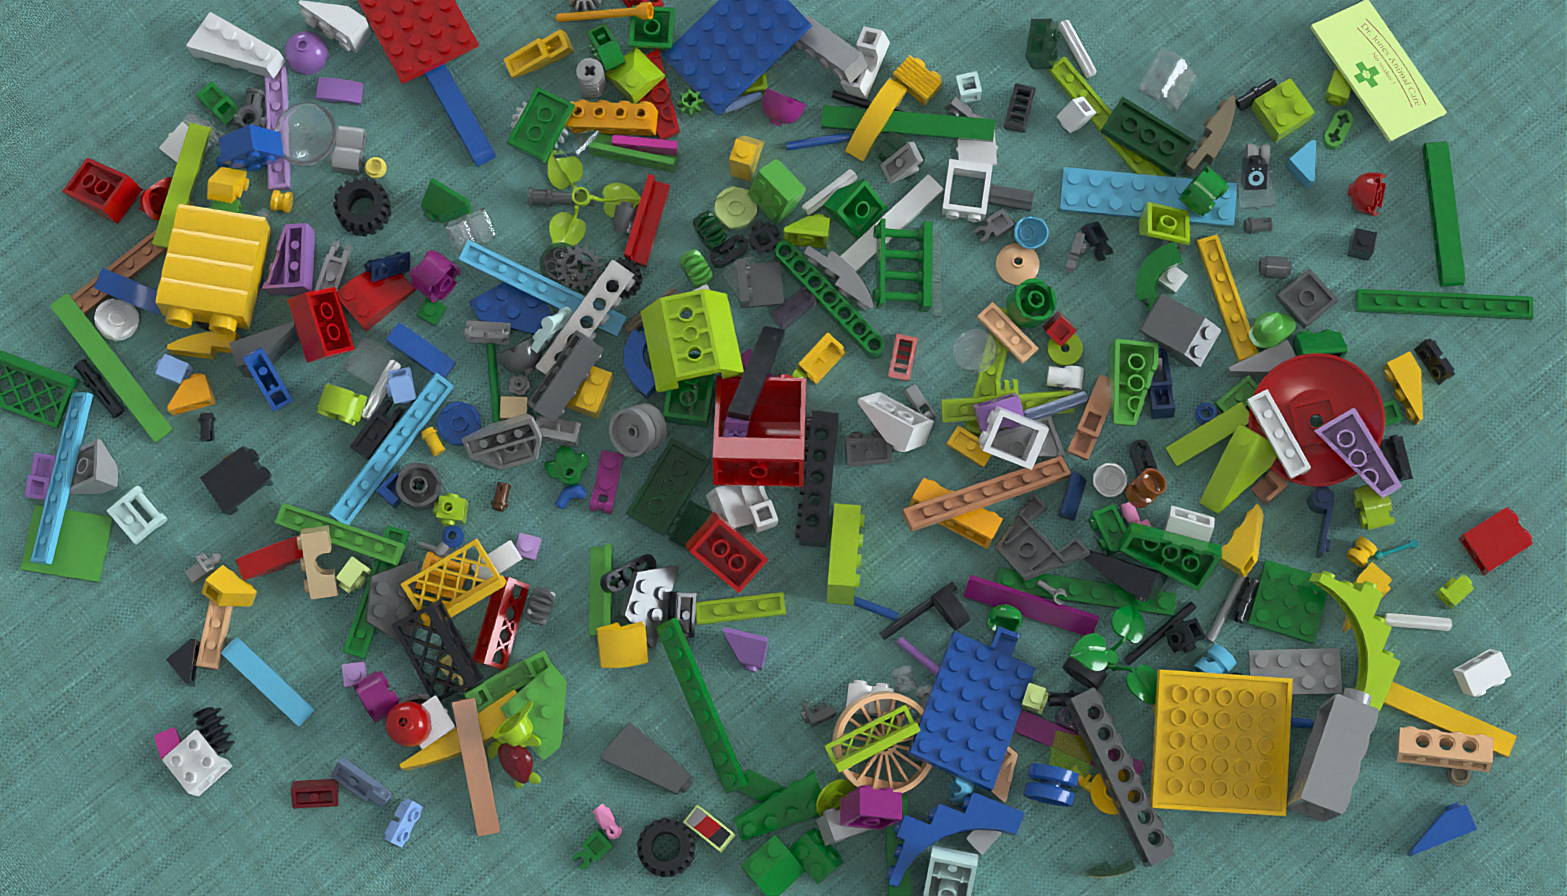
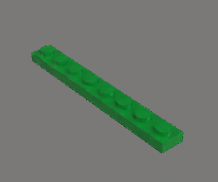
(1088, 592)
(701, 705)

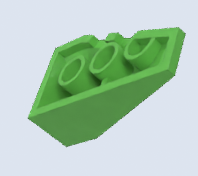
(1130, 376)

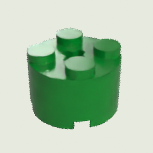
(1203, 191)
(1031, 303)

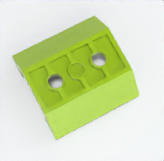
(673, 338)

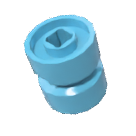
(1217, 661)

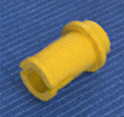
(432, 441)

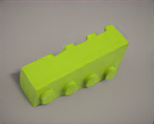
(844, 554)

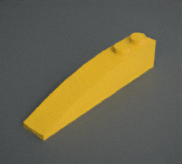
(449, 746)

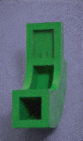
(1153, 267)

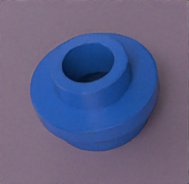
(1205, 407)
(457, 541)

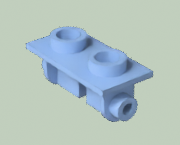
(399, 832)

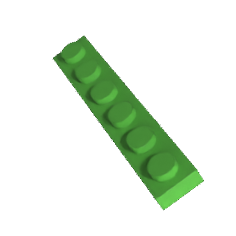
(342, 534)

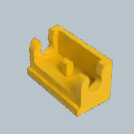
(821, 358)

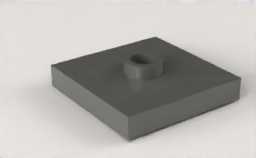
(1307, 298)

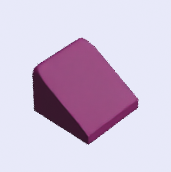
(167, 741)

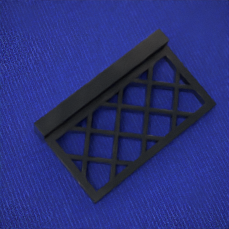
(454, 647)

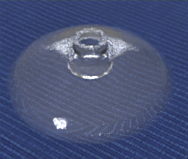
(298, 125)

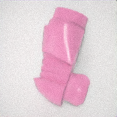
(1130, 514)
(607, 821)

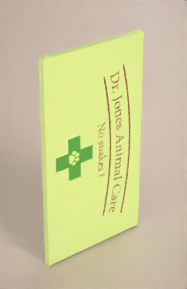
(1378, 70)

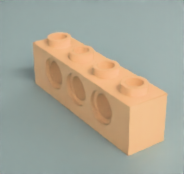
(1433, 755)

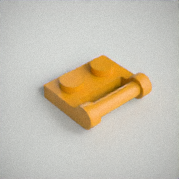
(435, 576)

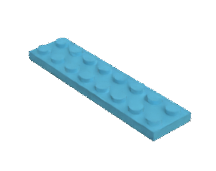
(1128, 193)

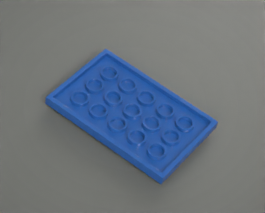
(735, 47)
(971, 711)

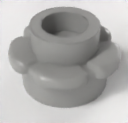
(525, 385)

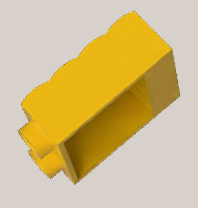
(213, 269)

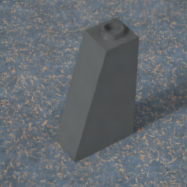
(643, 758)

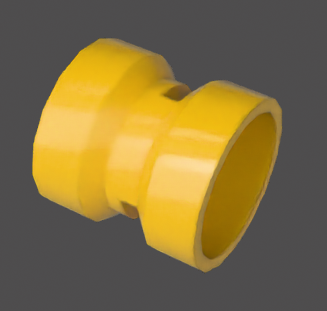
(1361, 552)

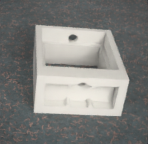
(967, 169)
(1034, 445)

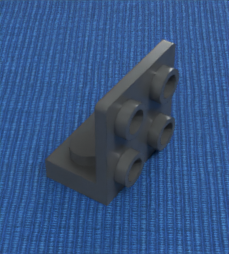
(759, 284)

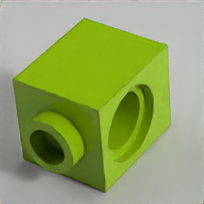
(1338, 89)

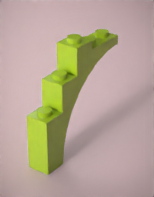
(1359, 604)

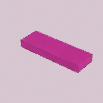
(647, 145)

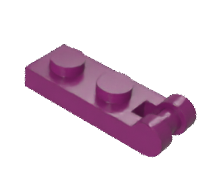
(606, 481)

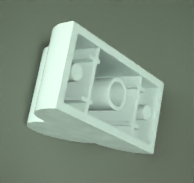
(950, 872)

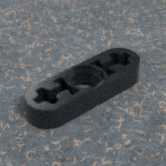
(619, 573)

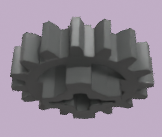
(578, 258)

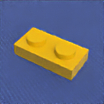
(968, 446)

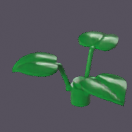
(1092, 654)

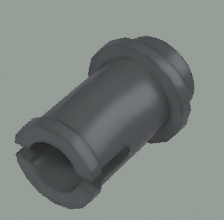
(1256, 225)

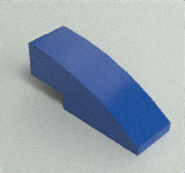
(127, 290)
(420, 351)

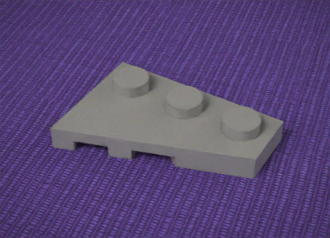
(1016, 440)

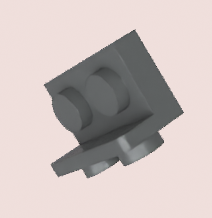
(867, 449)

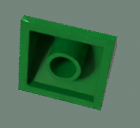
(653, 32)

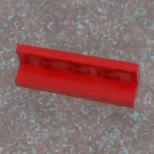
(647, 221)
(489, 637)

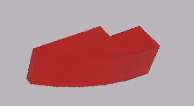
(269, 559)

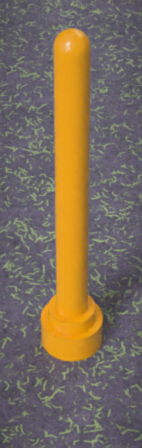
(642, 11)

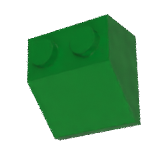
(1324, 342)
(773, 867)

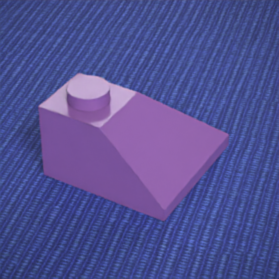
(748, 648)

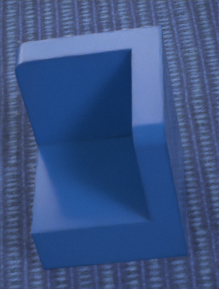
(389, 492)
(1005, 641)

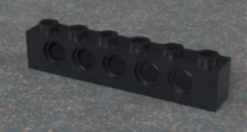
(817, 535)

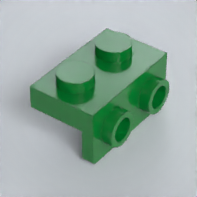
(1109, 528)
(816, 857)

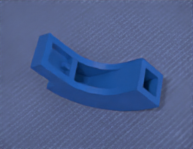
(637, 371)

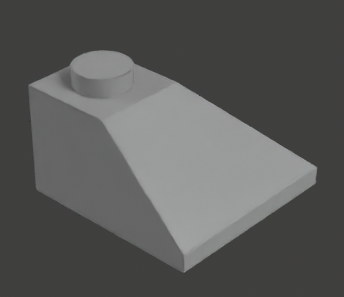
(94, 470)

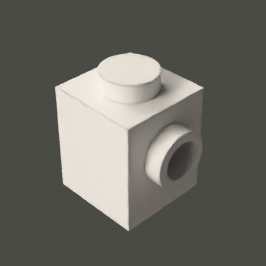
(1076, 114)

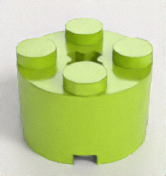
(341, 403)
(1373, 508)

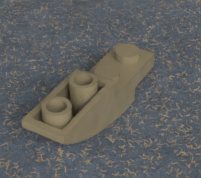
(1215, 135)

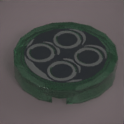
(548, 262)

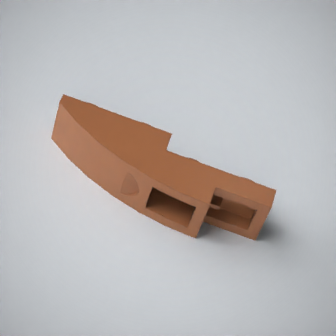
(1091, 420)

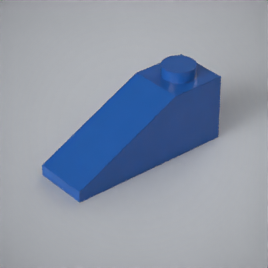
(267, 378)
(1447, 826)

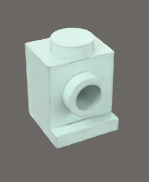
(968, 87)

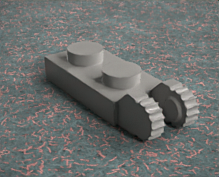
(334, 267)

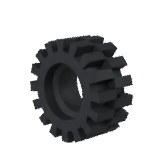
(632, 267)

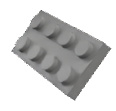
(1311, 669)

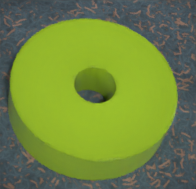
(1068, 358)

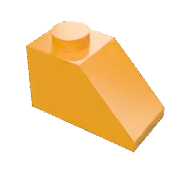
(192, 395)

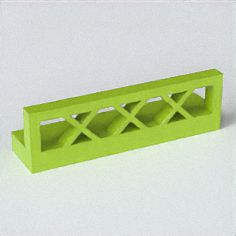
(875, 746)

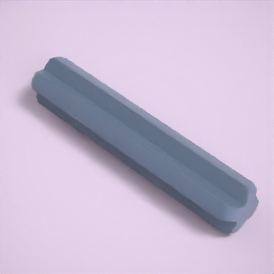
(1056, 406)

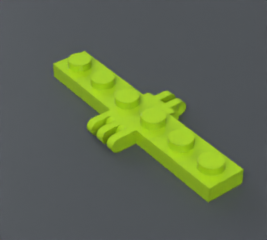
(962, 410)

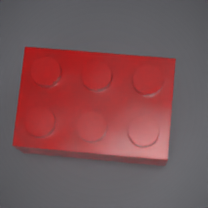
(320, 324)
(726, 552)

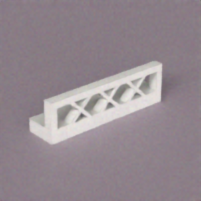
(1278, 434)

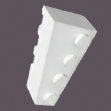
(232, 46)

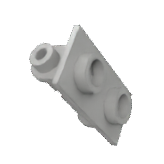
(487, 332)

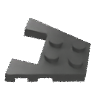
(1029, 550)

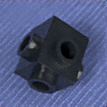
(759, 243)
(1184, 635)

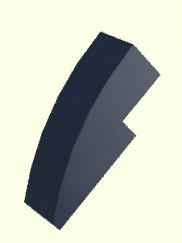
(1160, 390)

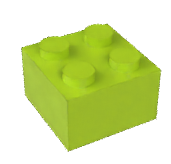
(1282, 110)

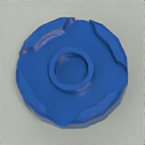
(457, 422)

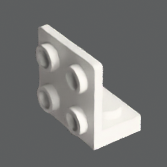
(196, 764)

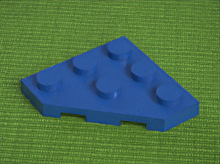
(511, 306)

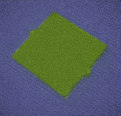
(1070, 753)

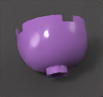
(306, 52)

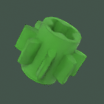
(690, 96)

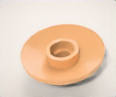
(1014, 273)

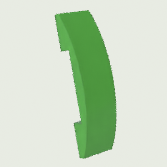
(508, 680)

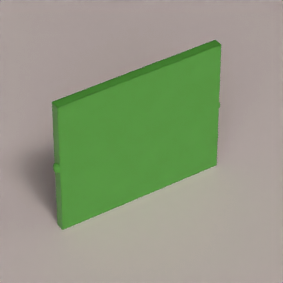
(79, 546)

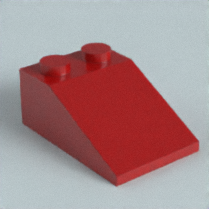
(103, 190)
(372, 301)

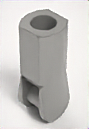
(918, 401)

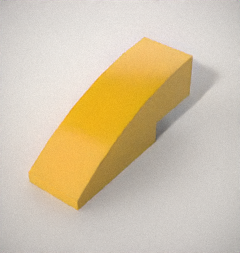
(539, 54)
(202, 345)

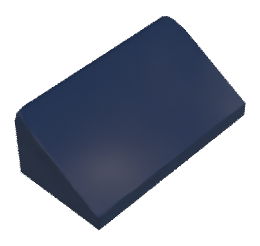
(1072, 496)

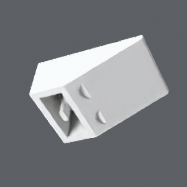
(338, 23)

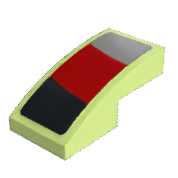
(709, 828)

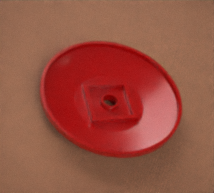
(1324, 388)

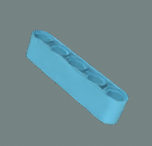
(267, 681)

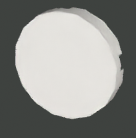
(116, 319)

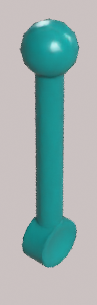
(1412, 544)

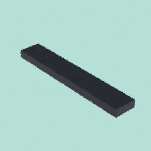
(756, 373)

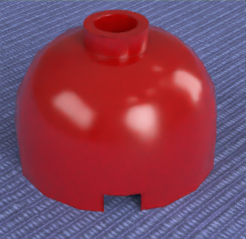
(1367, 193)
(417, 726)

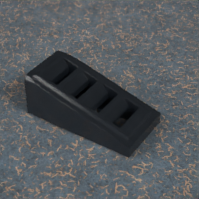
(1022, 90)

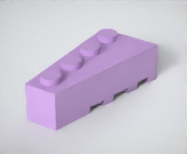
(1357, 447)

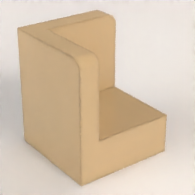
(513, 406)

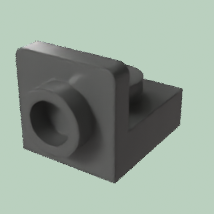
(821, 714)

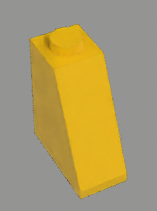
(745, 157)

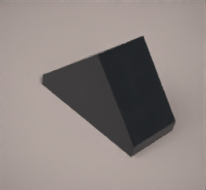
(184, 661)

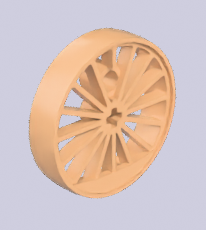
(859, 779)

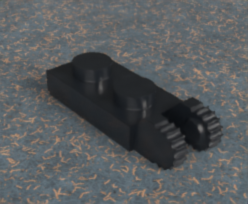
(376, 430)

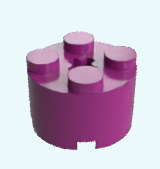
(435, 276)
(375, 695)

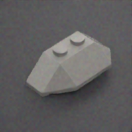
(505, 442)

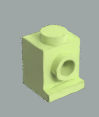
(352, 575)
(1035, 699)

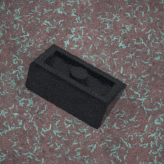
(684, 608)

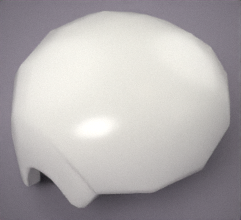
(1110, 480)

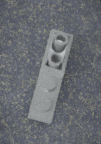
(849, 280)

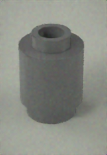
(624, 217)
(1275, 267)

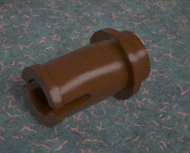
(501, 496)

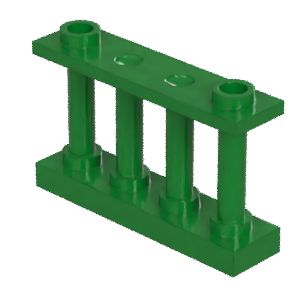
(922, 255)

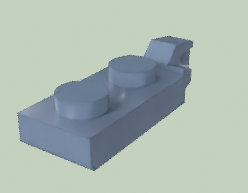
(360, 783)

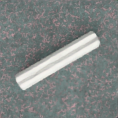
(1077, 48)
(818, 200)
(379, 391)
(1419, 622)

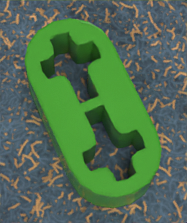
(1333, 127)

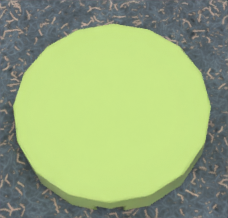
(735, 208)

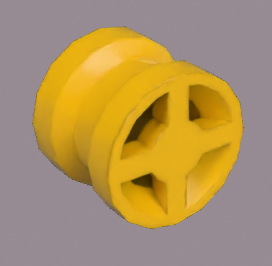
(281, 201)

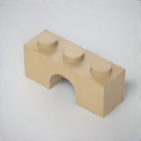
(319, 581)

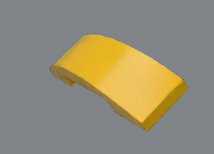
(875, 119)

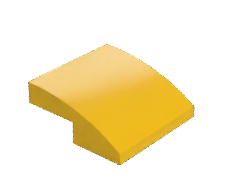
(622, 645)

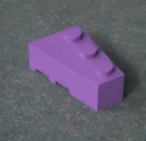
(294, 262)

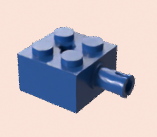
(250, 148)

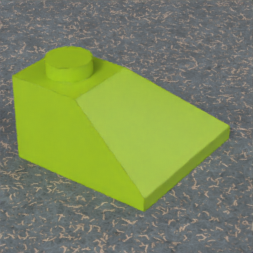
(635, 76)
(1165, 223)
(809, 231)

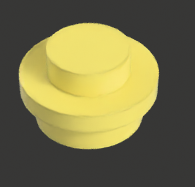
(375, 167)

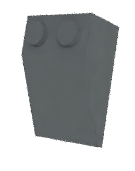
(1180, 331)
(273, 341)

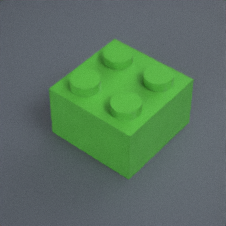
(776, 191)

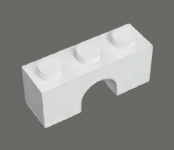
(873, 46)
(759, 507)

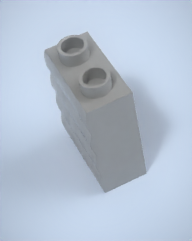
(1333, 756)

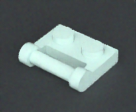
(551, 328)
(130, 519)

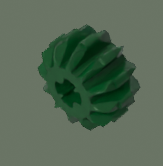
(709, 229)

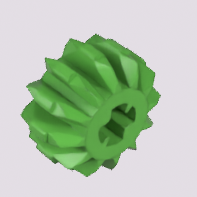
(695, 268)

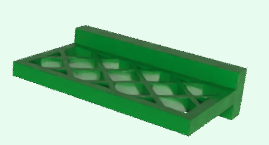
(38, 372)

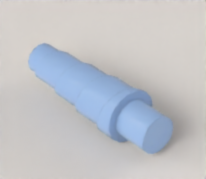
(744, 101)

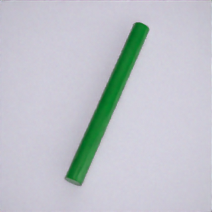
(493, 381)

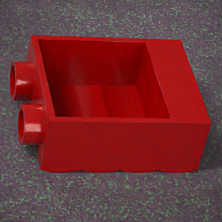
(775, 436)

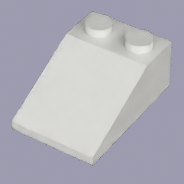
(896, 422)

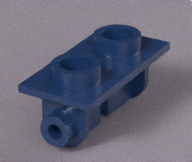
(389, 266)

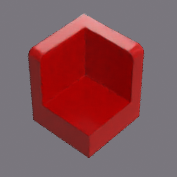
(1059, 328)

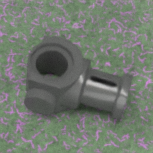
(251, 109)

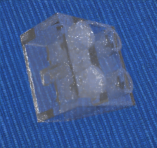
(1168, 79)

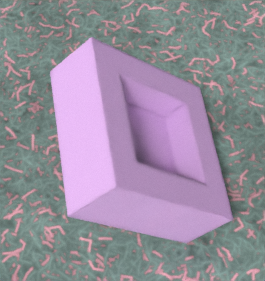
(528, 546)
(353, 672)

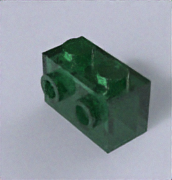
(1042, 43)

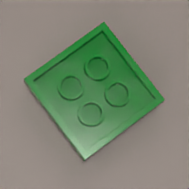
(1287, 602)

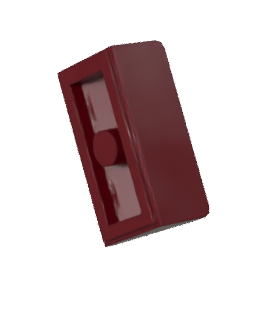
(314, 793)

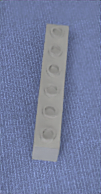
(613, 272)

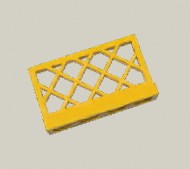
(469, 596)

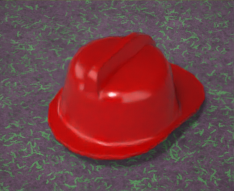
(154, 198)

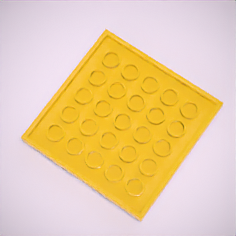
(1221, 742)

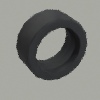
(950, 608)
(1083, 675)

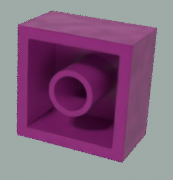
(871, 808)

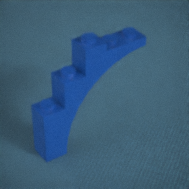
(979, 814)

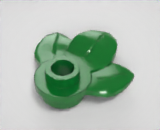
(567, 462)

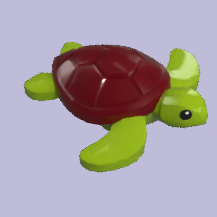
(516, 760)

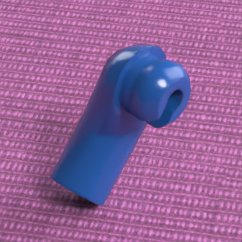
(568, 493)

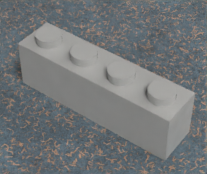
(831, 52)

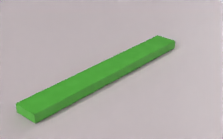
(111, 368)

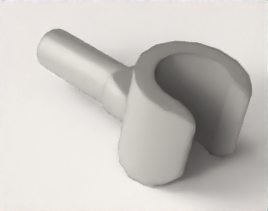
(441, 550)
(1052, 591)

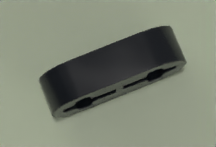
(732, 255)
(1147, 456)

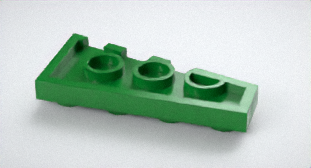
(781, 809)

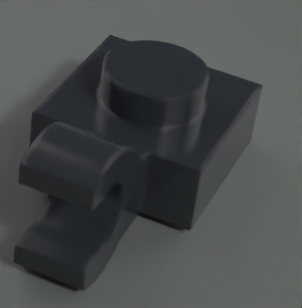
(1097, 237)

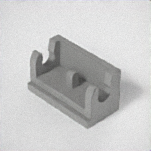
(560, 431)

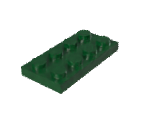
(1148, 136)
(667, 487)

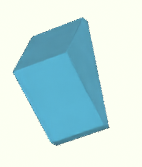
(1303, 164)

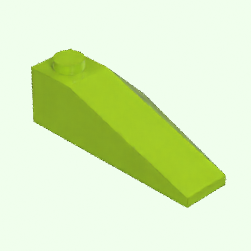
(1241, 464)

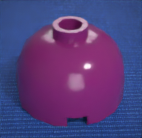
(781, 108)

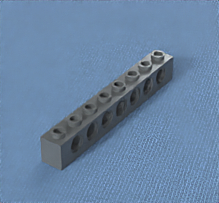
(1098, 749)

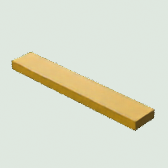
(1226, 296)
(1446, 717)

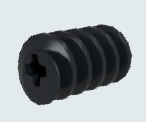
(213, 729)

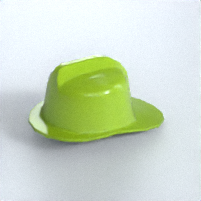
(516, 728)

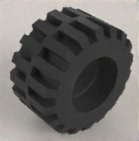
(350, 194)
(659, 828)

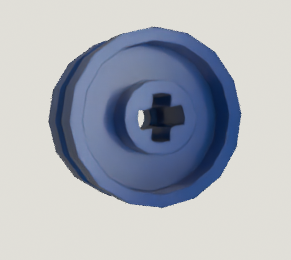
(1051, 785)

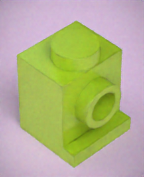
(1455, 590)

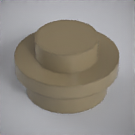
(1458, 776)

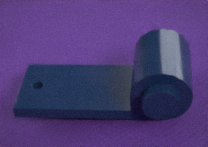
(1321, 502)

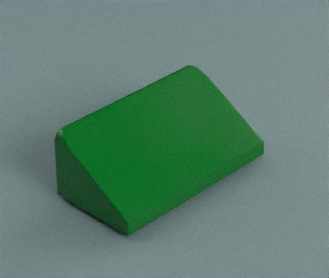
(759, 786)

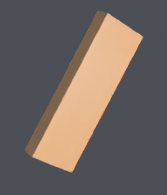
(1007, 333)
(214, 636)

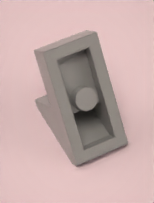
(902, 163)

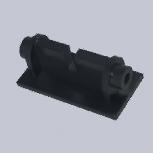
(1429, 354)
(1396, 455)

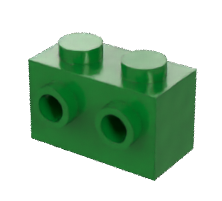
(605, 47)

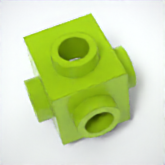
(456, 515)

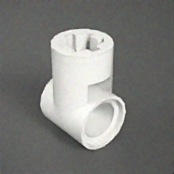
(1068, 377)

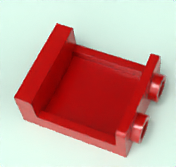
(1496, 540)

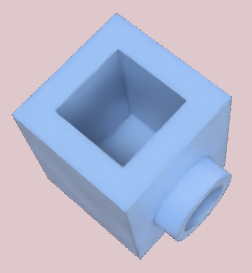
(173, 370)
(401, 386)

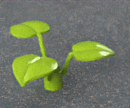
(565, 172)

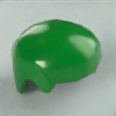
(1005, 617)

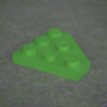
(548, 708)

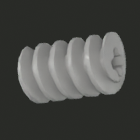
(591, 78)

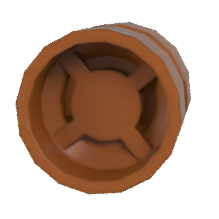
(1145, 488)

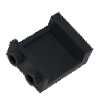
(236, 479)

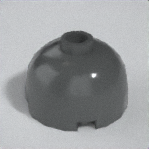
(520, 358)

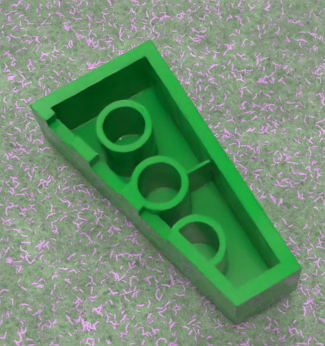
(1171, 553)

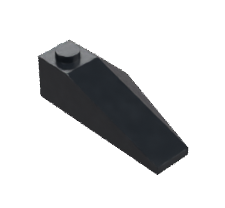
(1133, 578)

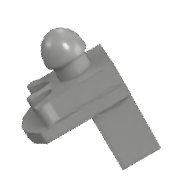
(204, 567)

